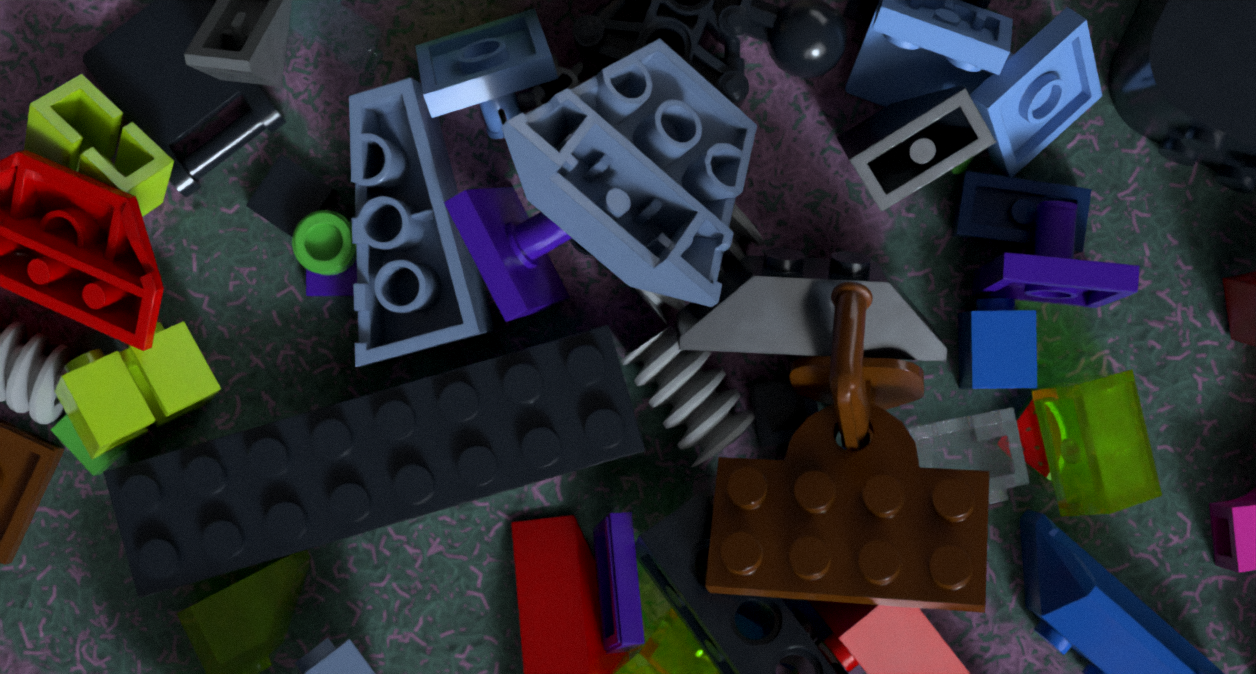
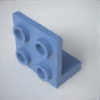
(927, 49)

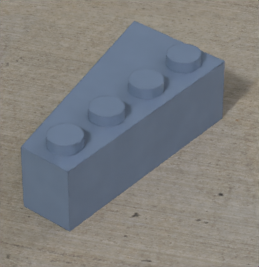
(412, 265)

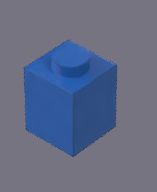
(997, 346)

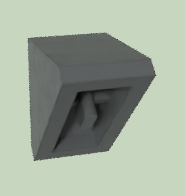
(243, 41)

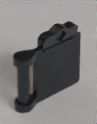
(154, 88)

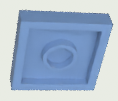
(486, 68)
(1039, 92)

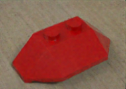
(77, 248)

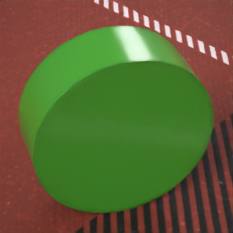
(324, 242)

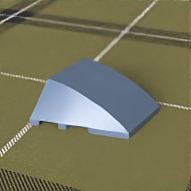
(640, 170)

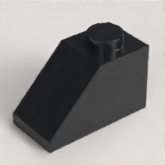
(915, 143)

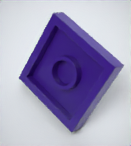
(510, 249)
(1052, 271)

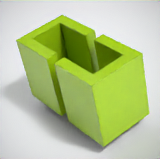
(81, 131)
(123, 392)

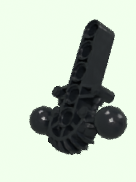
(801, 38)

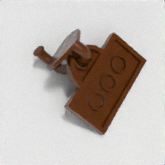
(858, 516)

